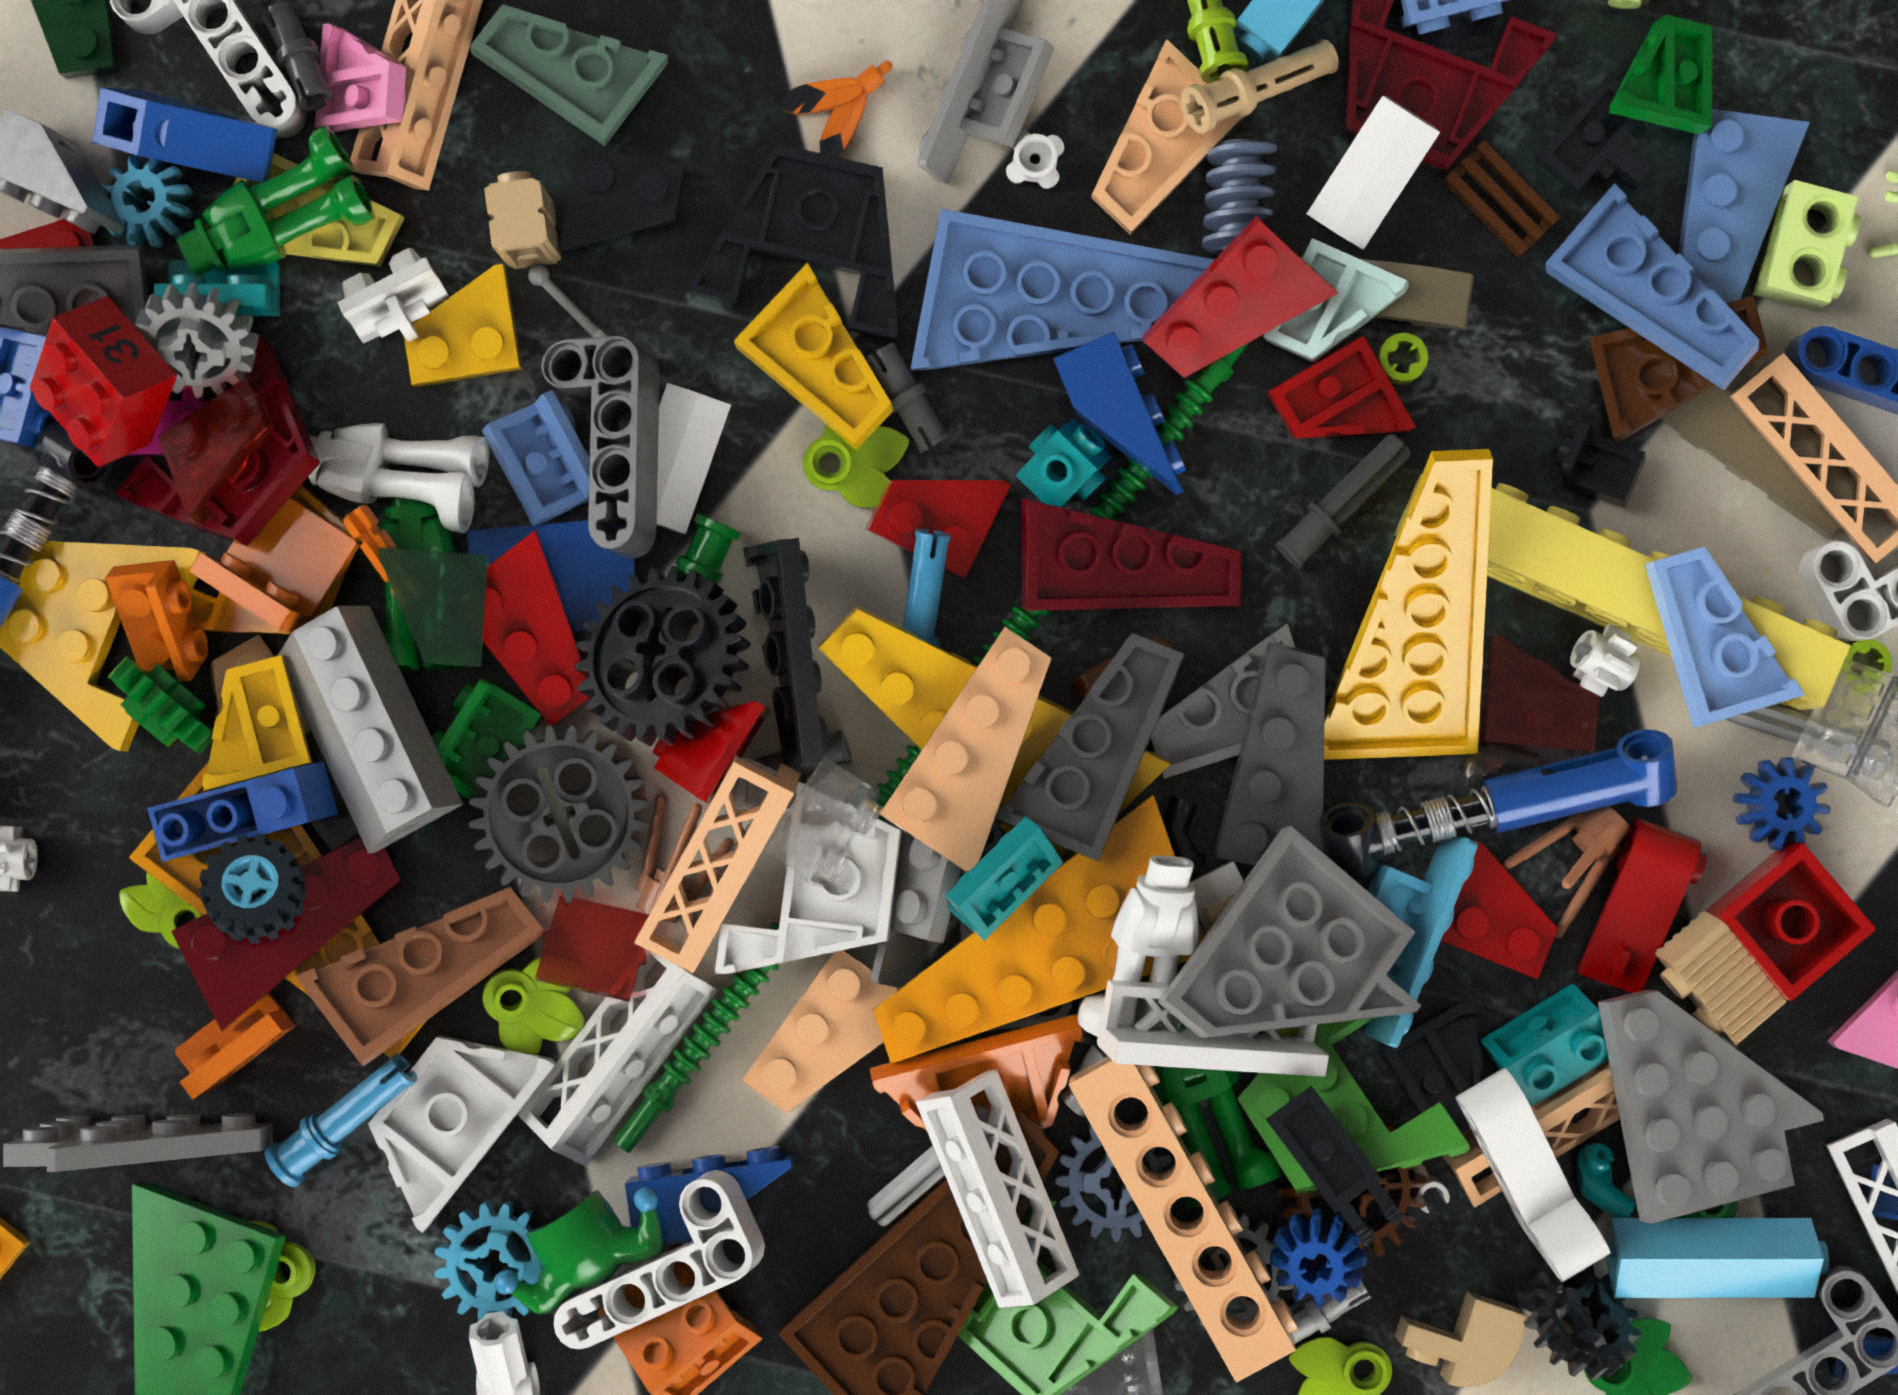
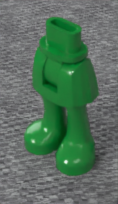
(241, 229)
(411, 526)
(1189, 1087)

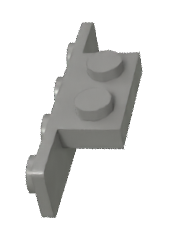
(987, 89)
(918, 912)

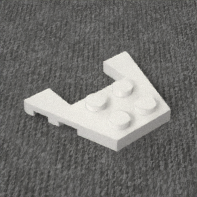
(822, 918)

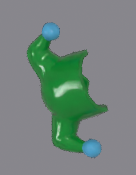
(585, 1250)

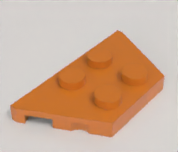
(1028, 1061)

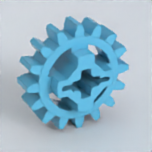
(470, 1258)

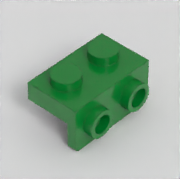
(483, 722)

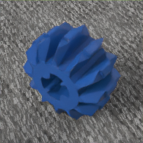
(1799, 800)
(1334, 1270)

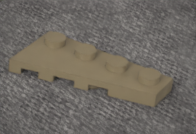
(1723, 431)

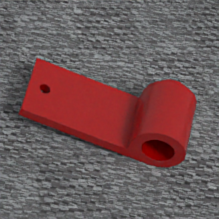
(1642, 904)

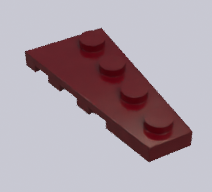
(1107, 564)
(241, 973)

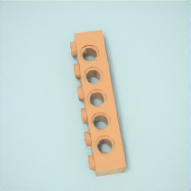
(1242, 1344)

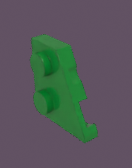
(1670, 77)

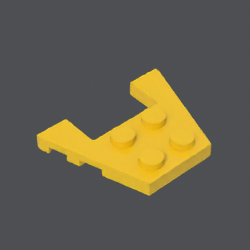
(69, 622)

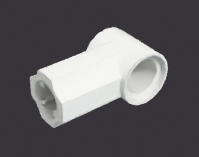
(501, 1357)

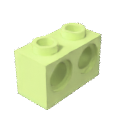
(1794, 240)

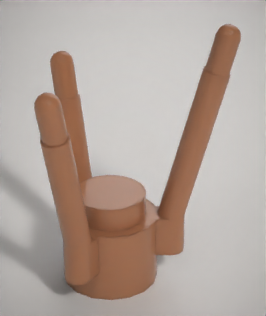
(1597, 836)
(651, 885)

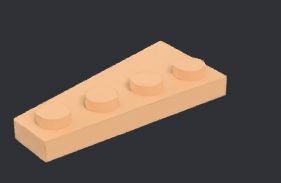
(966, 764)

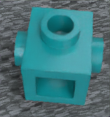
(1065, 464)

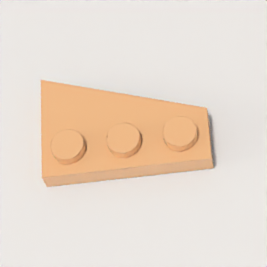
(1156, 144)
(822, 1033)

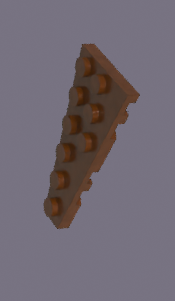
(906, 1297)

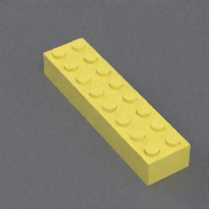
(1610, 585)

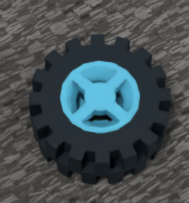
(240, 874)

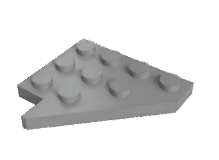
(1292, 951)
(1694, 1110)
(126, 1140)

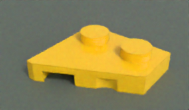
(467, 334)
(256, 725)

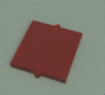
(593, 949)

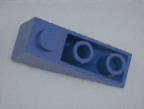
(183, 134)
(1110, 401)
(243, 809)
(752, 1175)

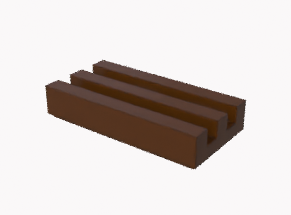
(1516, 184)

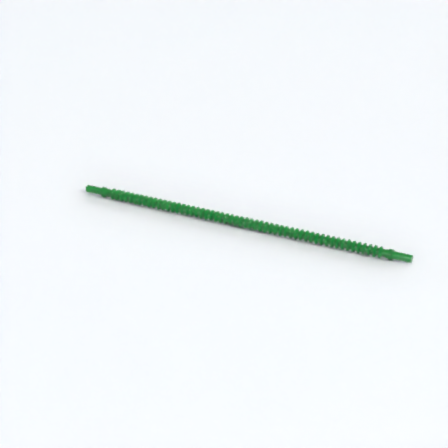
(661, 1094)

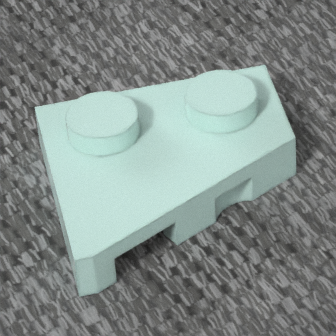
(1360, 297)

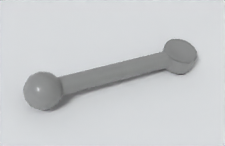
(539, 276)

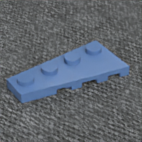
(1733, 193)

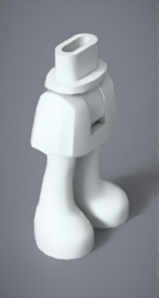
(359, 459)
(1155, 922)

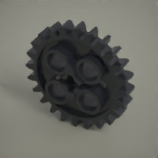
(662, 656)

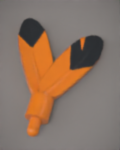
(845, 97)

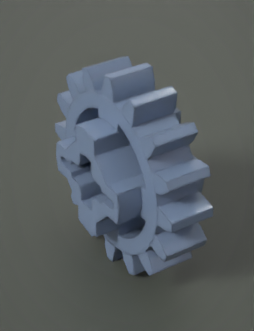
(1088, 1180)

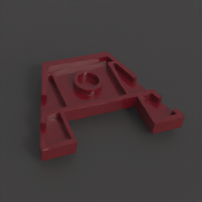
(1430, 82)
(264, 484)

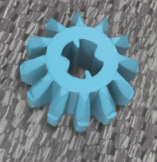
(163, 211)

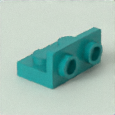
(254, 287)
(1003, 878)
(1550, 1044)

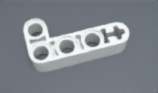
(225, 47)
(1854, 584)
(1531, 1175)
(657, 1275)

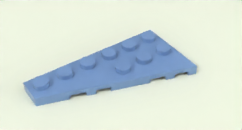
(1038, 290)

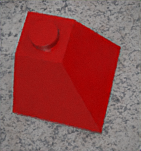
(704, 760)

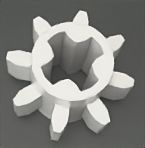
(1605, 660)
(17, 858)

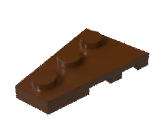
(1647, 382)

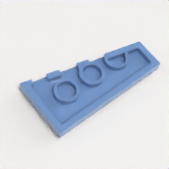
(1641, 282)

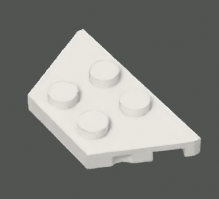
(452, 1117)

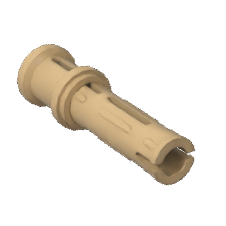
(1240, 91)

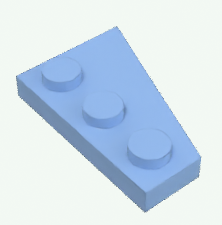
(1713, 644)

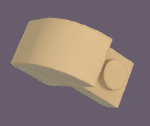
(1477, 1350)

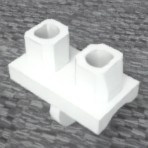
(393, 301)

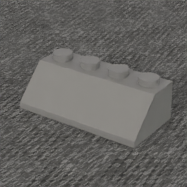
(367, 726)

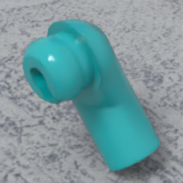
(1596, 1181)

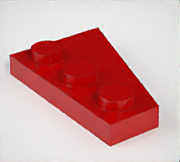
(1237, 299)
(531, 629)

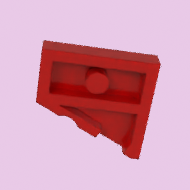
(1341, 397)
(949, 506)

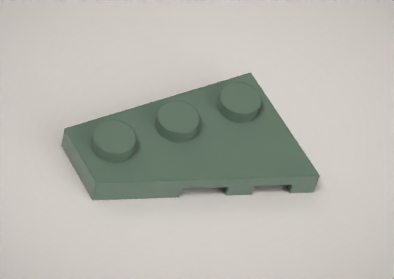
(571, 72)

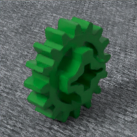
(162, 705)

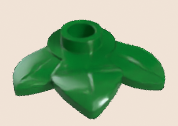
(1651, 1368)

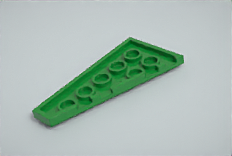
(196, 1293)

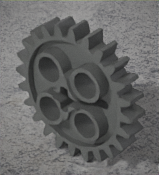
(512, 830)

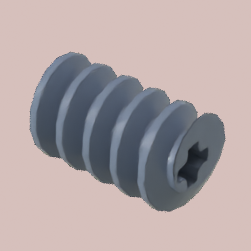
(1236, 190)

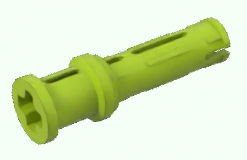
(1211, 25)

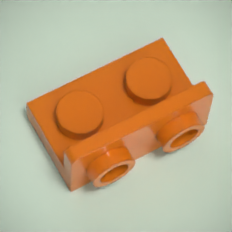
(158, 617)
(217, 1055)

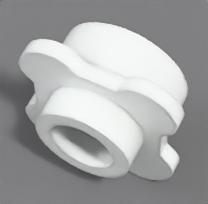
(1035, 144)

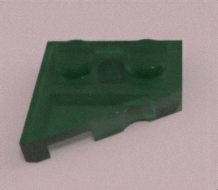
(441, 601)

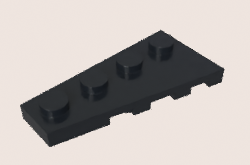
(788, 647)

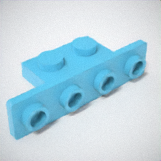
(1429, 911)

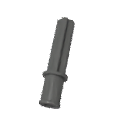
(1343, 500)

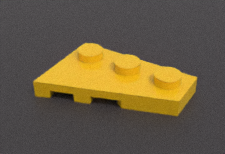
(815, 360)

